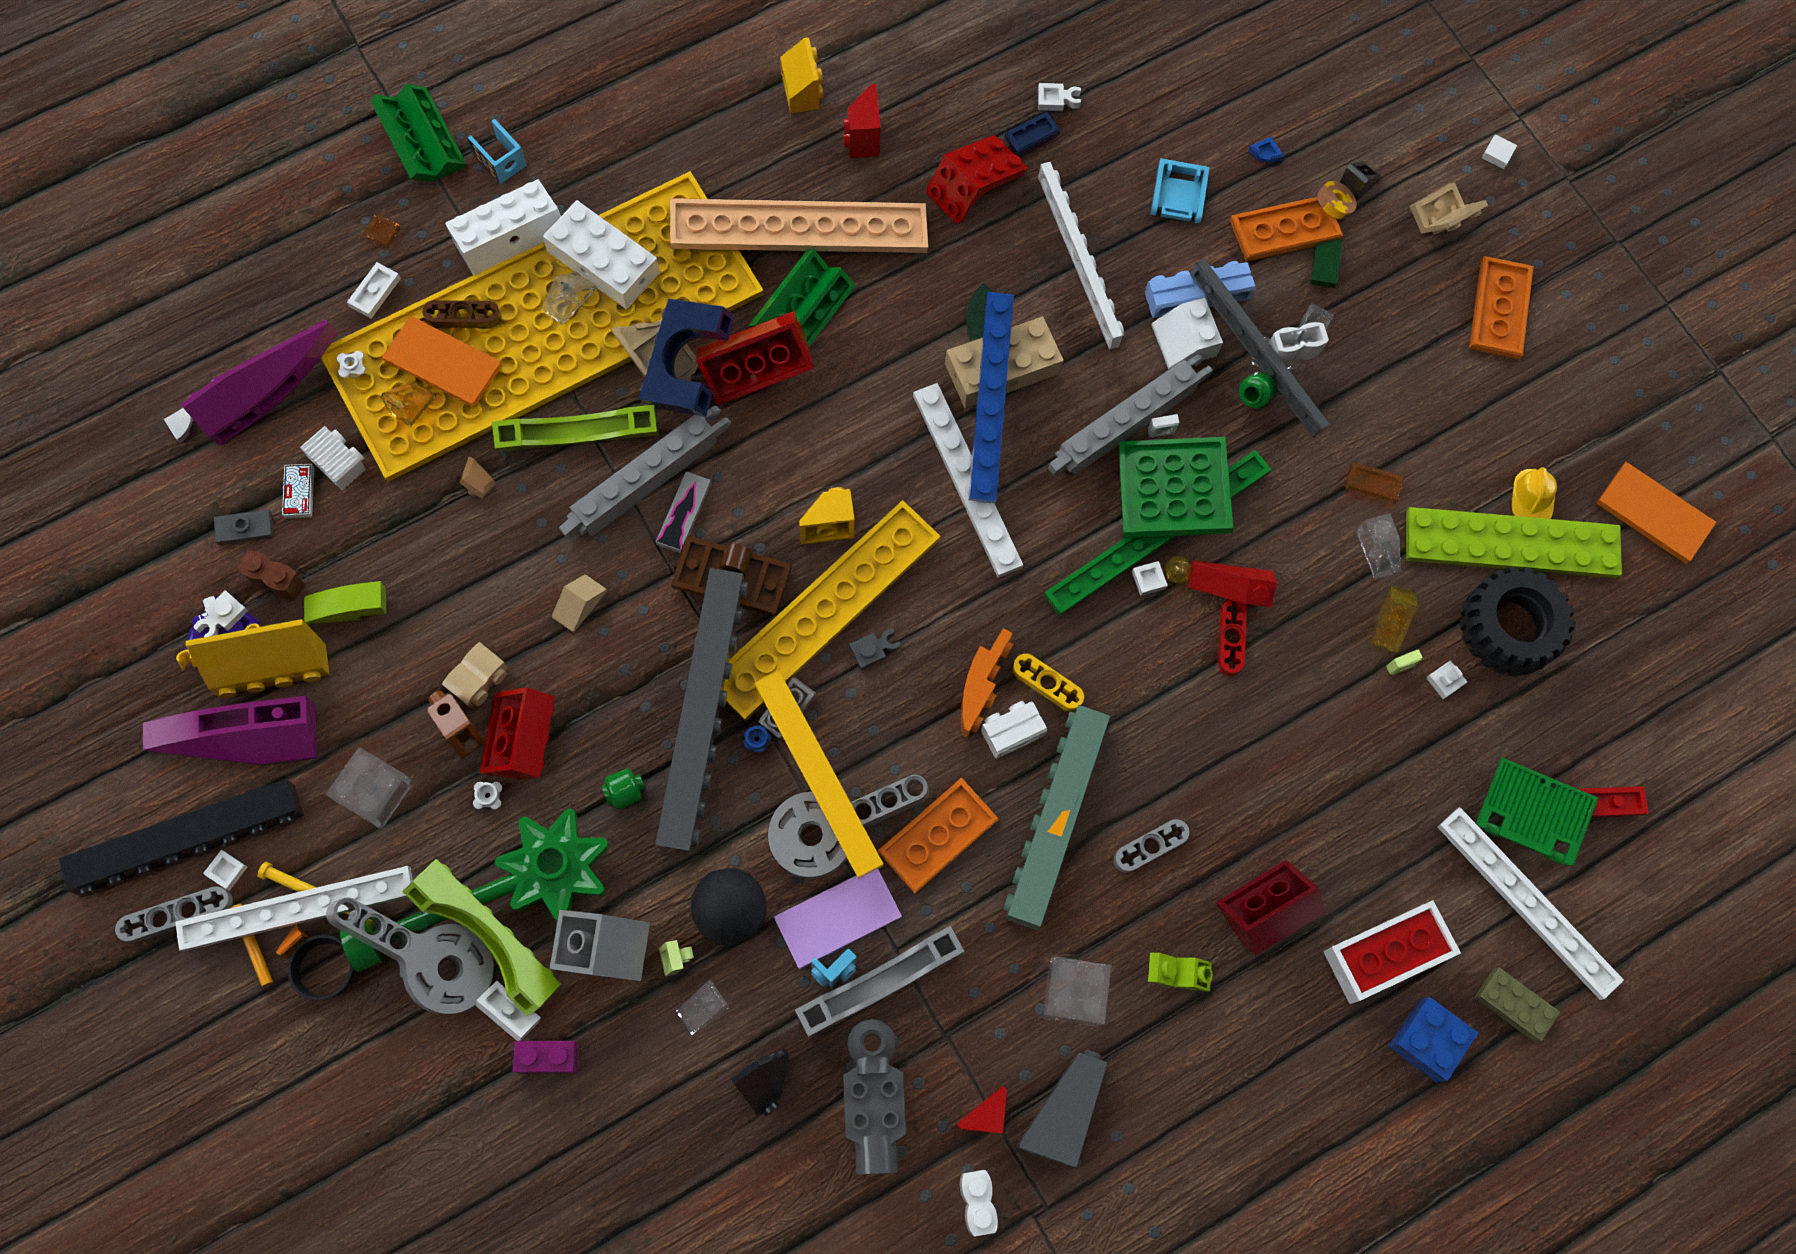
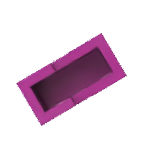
(546, 1057)

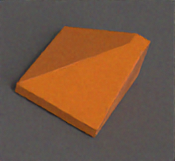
(292, 940)

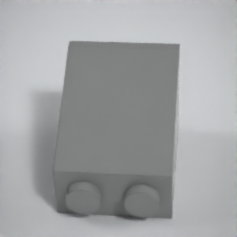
(599, 945)

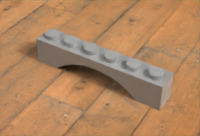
(879, 983)

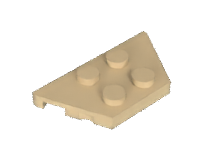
(639, 345)

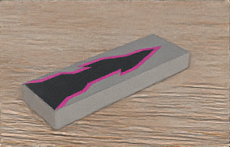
(683, 512)

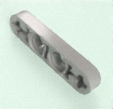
(174, 913)

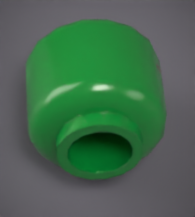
(1258, 390)
(623, 788)

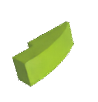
(345, 603)

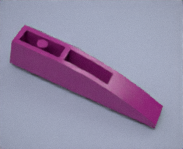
(257, 385)
(239, 732)

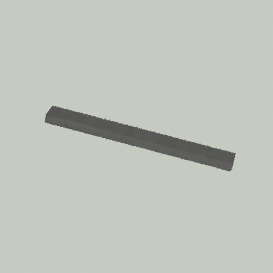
(1259, 348)

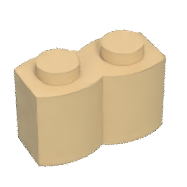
(475, 676)

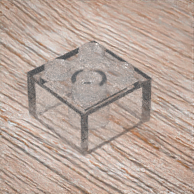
(369, 788)
(1077, 991)

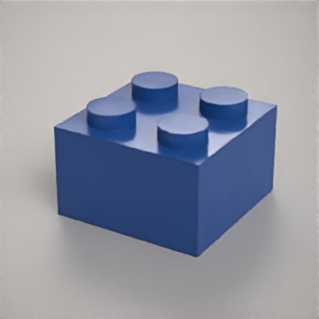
(1433, 1039)

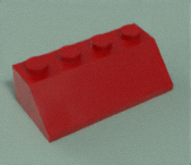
(755, 358)

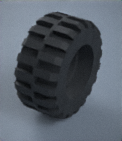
(1539, 598)

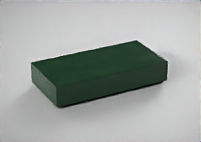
(1326, 263)

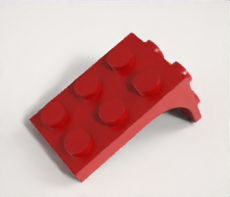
(970, 173)

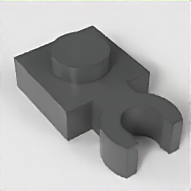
(871, 650)

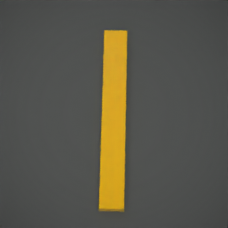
(819, 775)

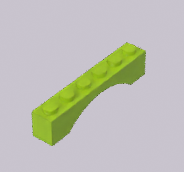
(557, 431)
(525, 978)

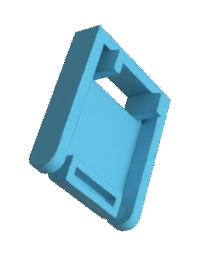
(1179, 197)

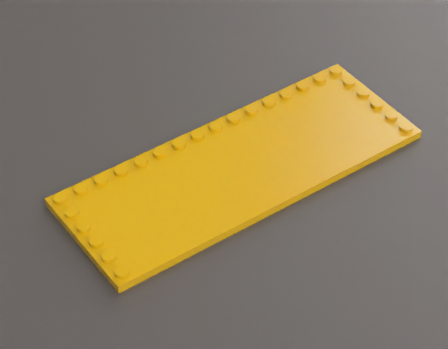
(536, 351)

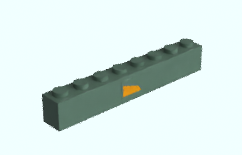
(1057, 818)

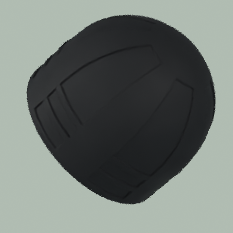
(728, 906)

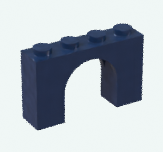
(680, 324)

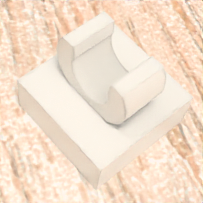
(1446, 679)

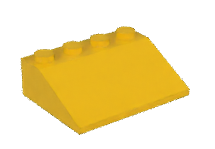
(259, 658)

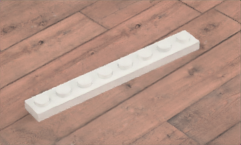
(1083, 262)
(958, 463)
(1530, 904)
(290, 909)

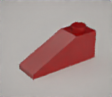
(1234, 582)

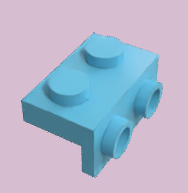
(841, 969)

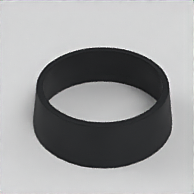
(296, 959)

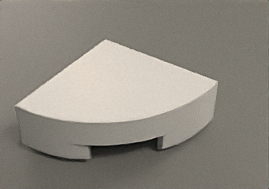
(179, 424)

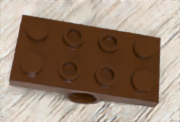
(764, 575)

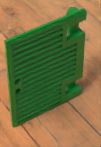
(1537, 811)

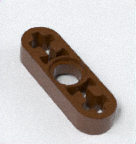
(453, 306)

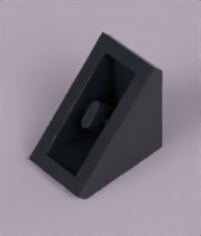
(1359, 178)

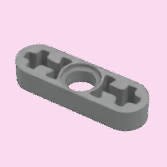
(1165, 829)

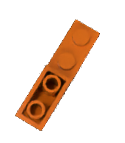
(978, 689)

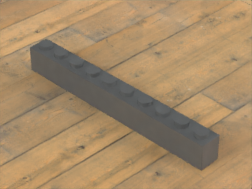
(701, 710)

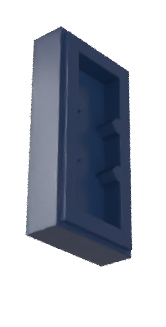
(1032, 133)

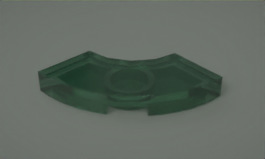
(976, 313)

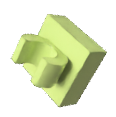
(673, 957)

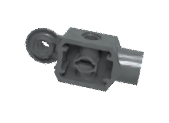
(874, 1100)

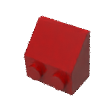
(863, 125)

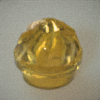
(1178, 569)

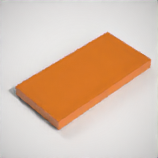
(1284, 228)
(1501, 307)
(442, 361)
(1656, 512)
(938, 835)

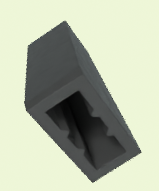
(1065, 1116)

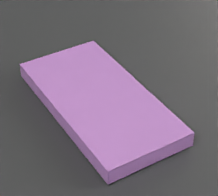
(837, 917)

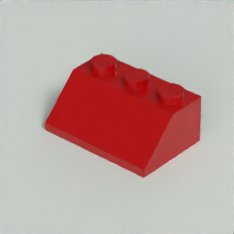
(517, 734)

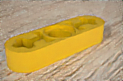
(1068, 688)

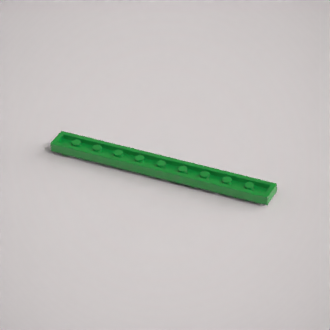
(1134, 549)

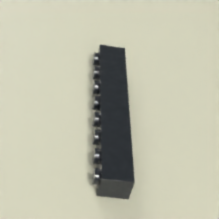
(180, 838)

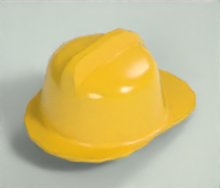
(1534, 494)

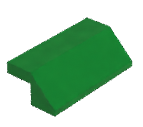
(418, 133)
(811, 292)

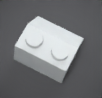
(1187, 332)

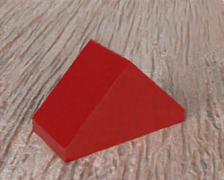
(987, 1116)

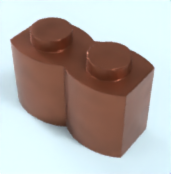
(271, 575)

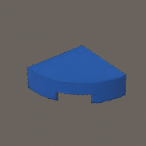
(1266, 151)

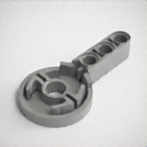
(787, 842)
(422, 955)

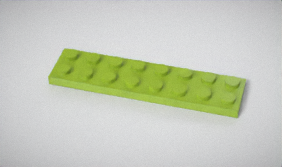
(1513, 542)

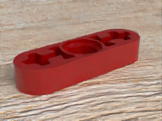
(1223, 655)

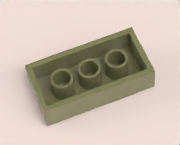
(1517, 1004)

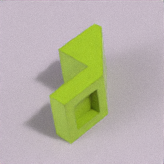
(1180, 972)

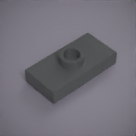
(243, 527)

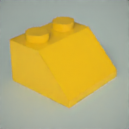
(828, 518)

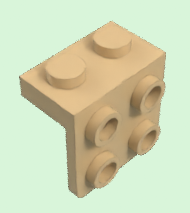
(1444, 210)

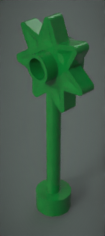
(547, 869)

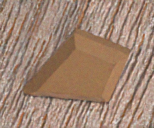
(476, 479)

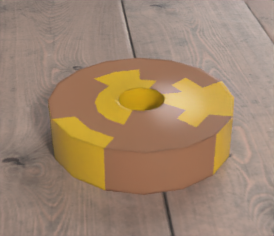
(1337, 200)

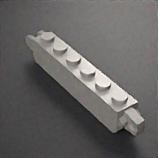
(1129, 417)
(644, 475)

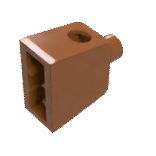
(454, 724)

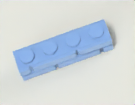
(1168, 293)

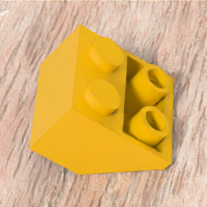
(802, 77)

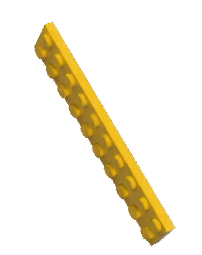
(829, 605)

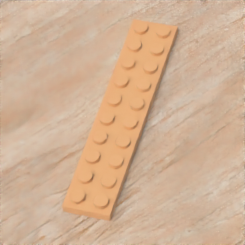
(798, 225)

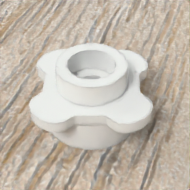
(351, 371)
(482, 789)

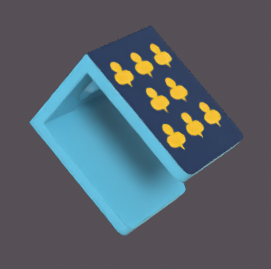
(497, 168)

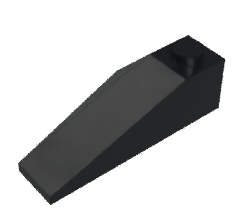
(763, 1082)

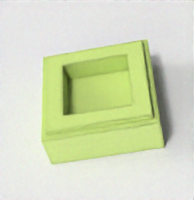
(1404, 662)

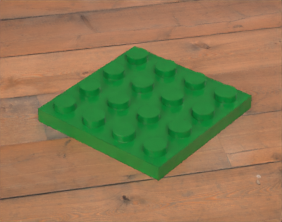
(1175, 487)

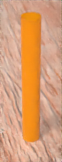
(257, 958)

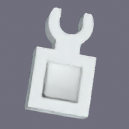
(1054, 97)
(223, 612)

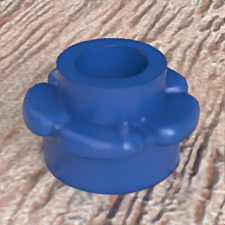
(756, 731)

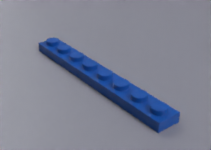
(991, 397)

